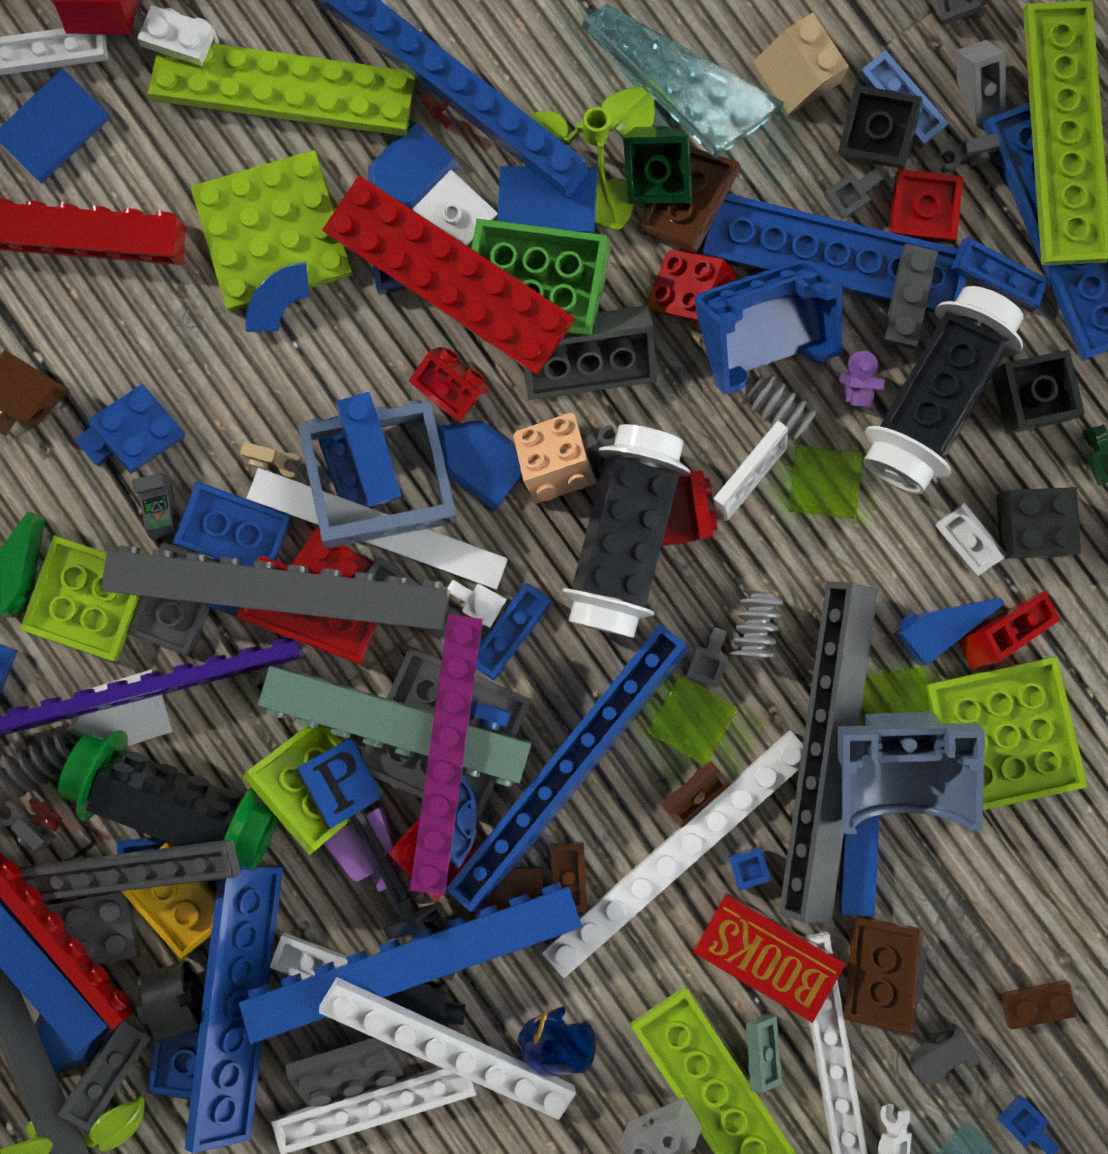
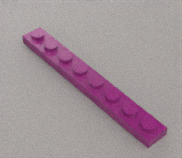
(446, 755)

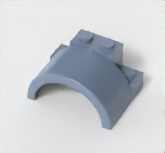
(911, 767)

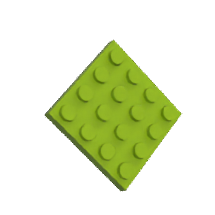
(266, 222)
(1026, 727)

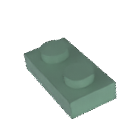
(763, 1053)

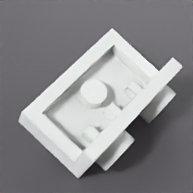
(177, 35)

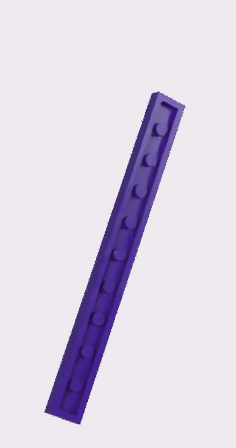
(150, 686)

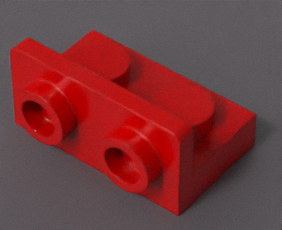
(449, 382)

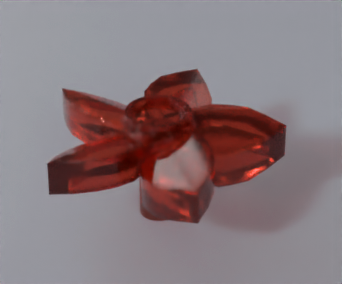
(436, 110)
(46, 814)

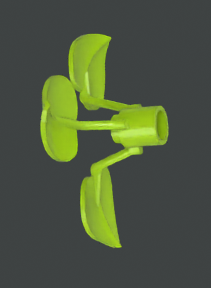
(621, 112)
(107, 1132)

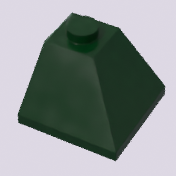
(657, 165)

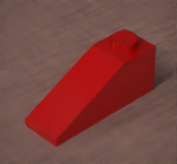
(1008, 631)

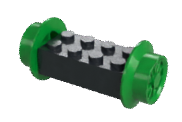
(162, 800)

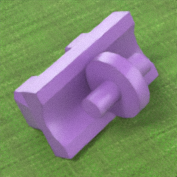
(861, 380)

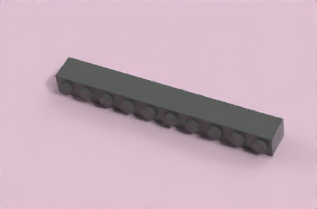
(276, 590)
(833, 702)

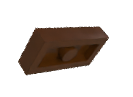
(695, 794)
(569, 870)
(1038, 1004)

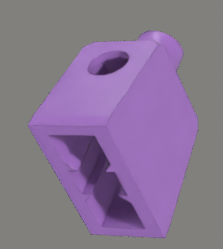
(351, 852)

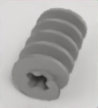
(779, 406)
(757, 624)

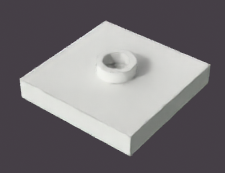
(455, 208)

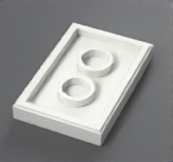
(751, 471)

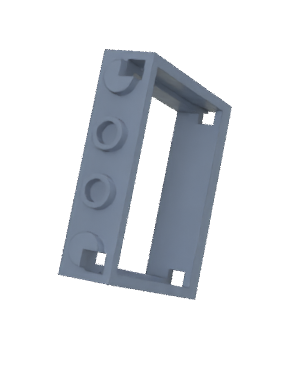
(389, 524)

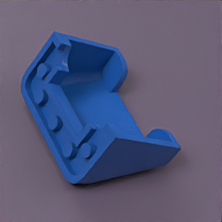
(770, 319)

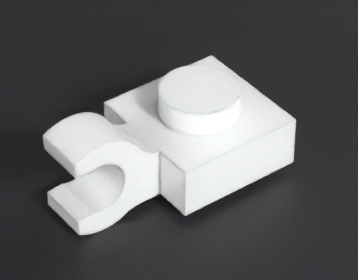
(480, 603)
(897, 1138)

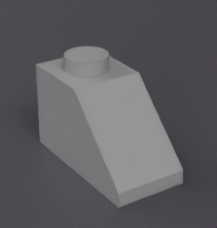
(982, 80)

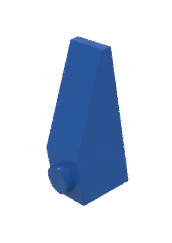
(368, 448)
(933, 632)

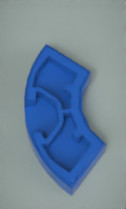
(276, 294)
(464, 825)

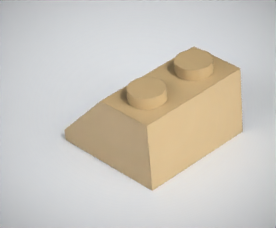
(801, 64)

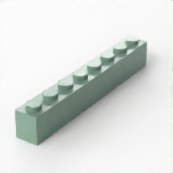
(387, 722)

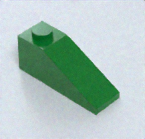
(19, 564)

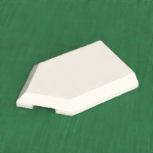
(138, 719)

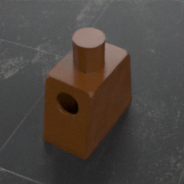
(25, 393)

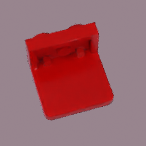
(682, 279)
(690, 512)

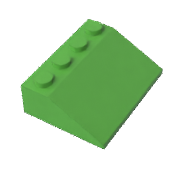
(553, 262)

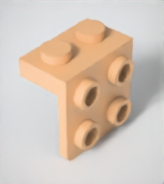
(553, 458)

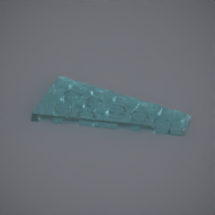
(693, 90)

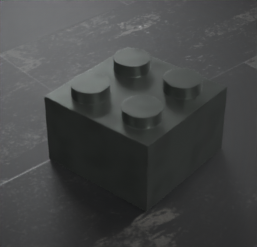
(880, 126)
(1038, 392)
(1039, 523)

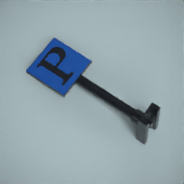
(341, 790)

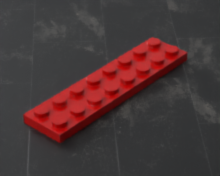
(449, 275)

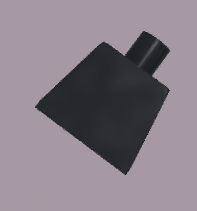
(430, 1001)

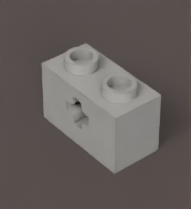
(662, 1131)

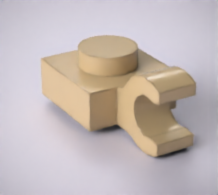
(263, 456)

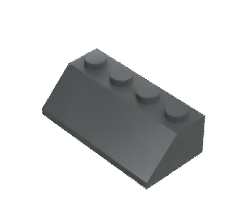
(613, 357)

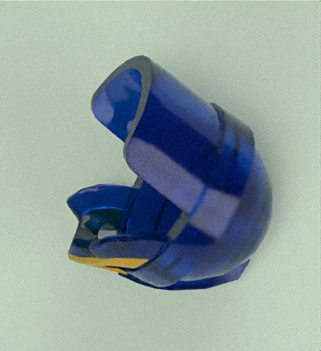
(557, 1047)

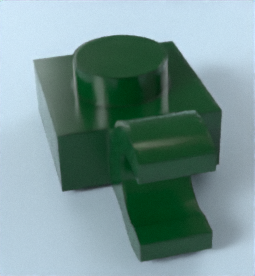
(1098, 460)

